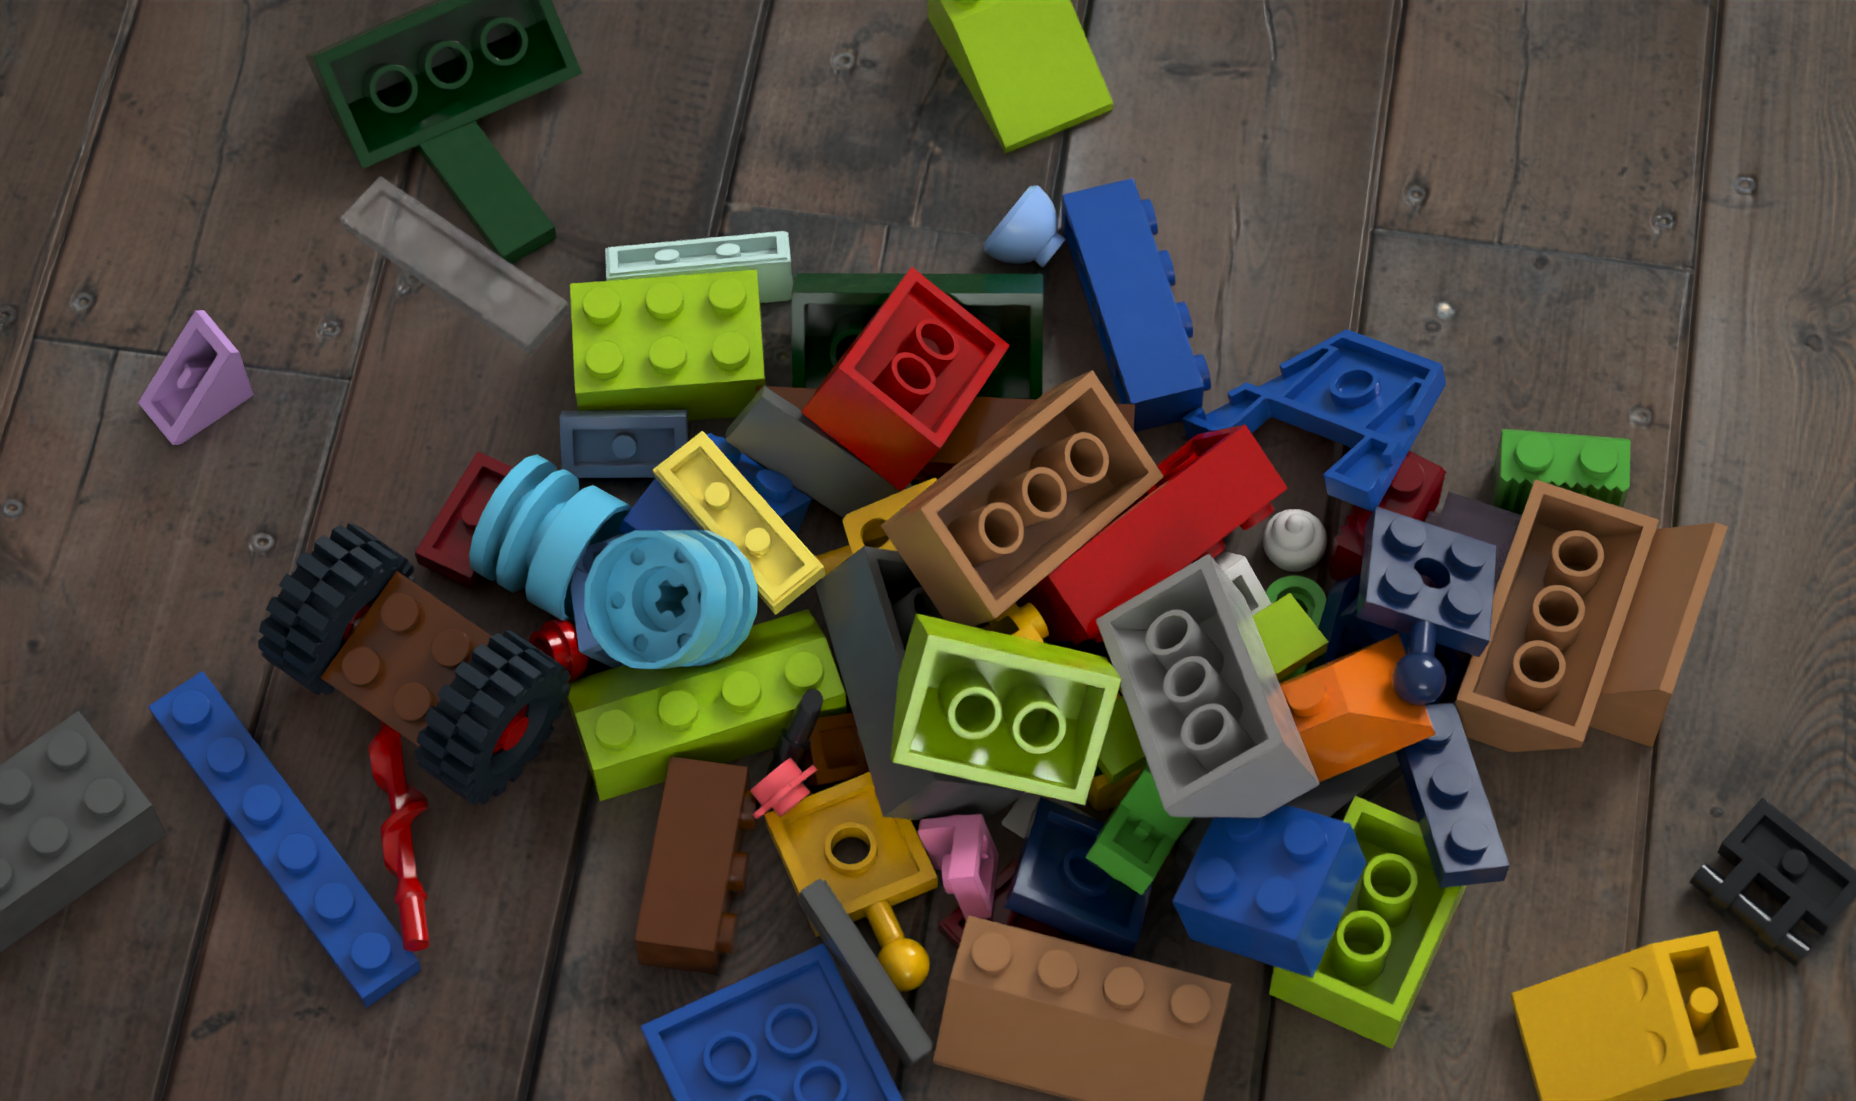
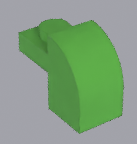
(1137, 835)

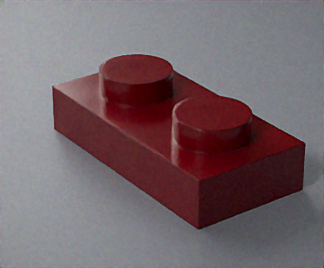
(450, 536)

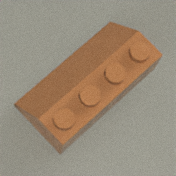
(1554, 621)
(1077, 1019)

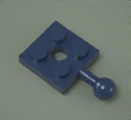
(1395, 596)

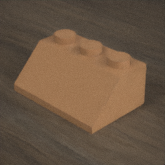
(1657, 631)

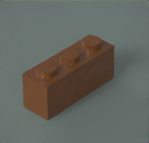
(696, 866)

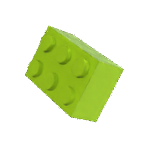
(669, 343)
(1383, 935)

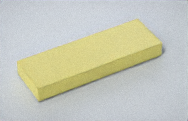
(728, 505)

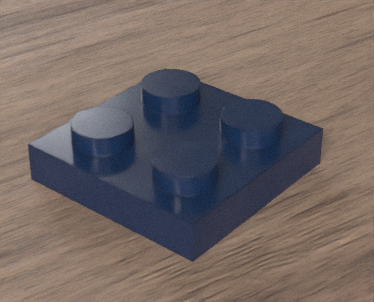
(1068, 890)

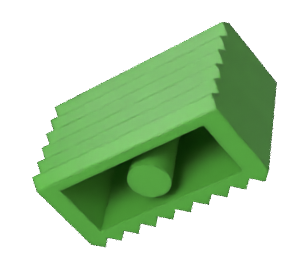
(1574, 462)

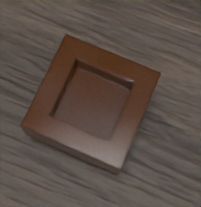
(835, 751)

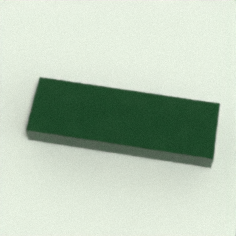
(485, 188)

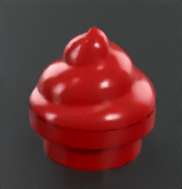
(560, 642)

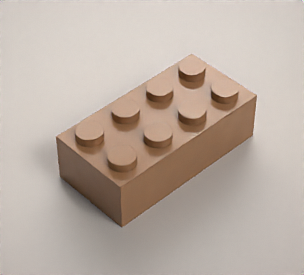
(1022, 502)

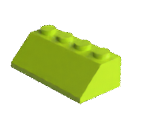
(705, 713)

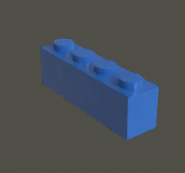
(1133, 303)

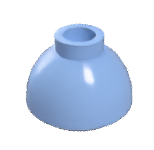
(1026, 231)

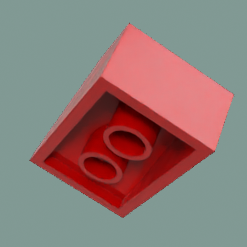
(906, 380)

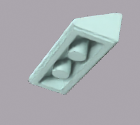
(761, 252)

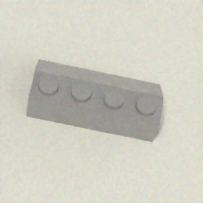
(1206, 698)

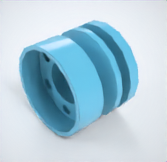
(539, 531)
(670, 598)

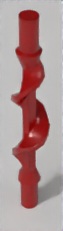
(396, 835)

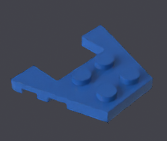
(1348, 393)

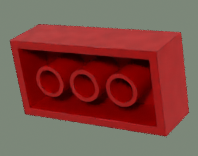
(1205, 494)

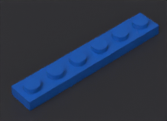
(285, 839)

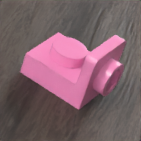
(967, 859)

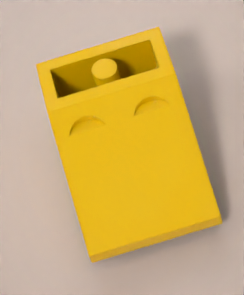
(1637, 1026)

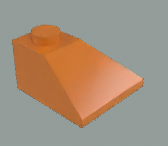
(1352, 711)

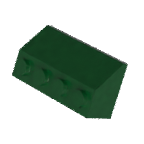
(432, 57)
(836, 307)

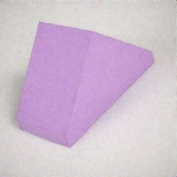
(196, 381)

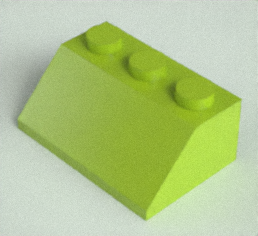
(1002, 709)

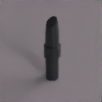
(795, 738)

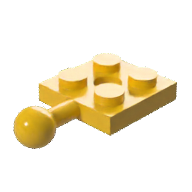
(890, 874)

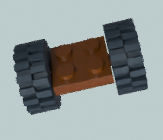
(414, 663)

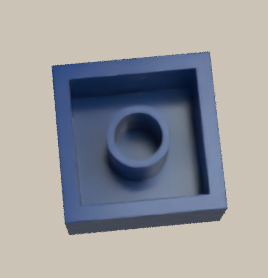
(1271, 886)

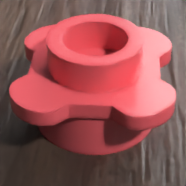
(782, 788)

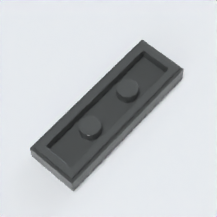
(814, 462)
(865, 972)

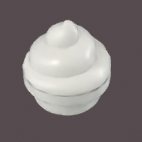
(1294, 540)

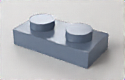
(620, 441)

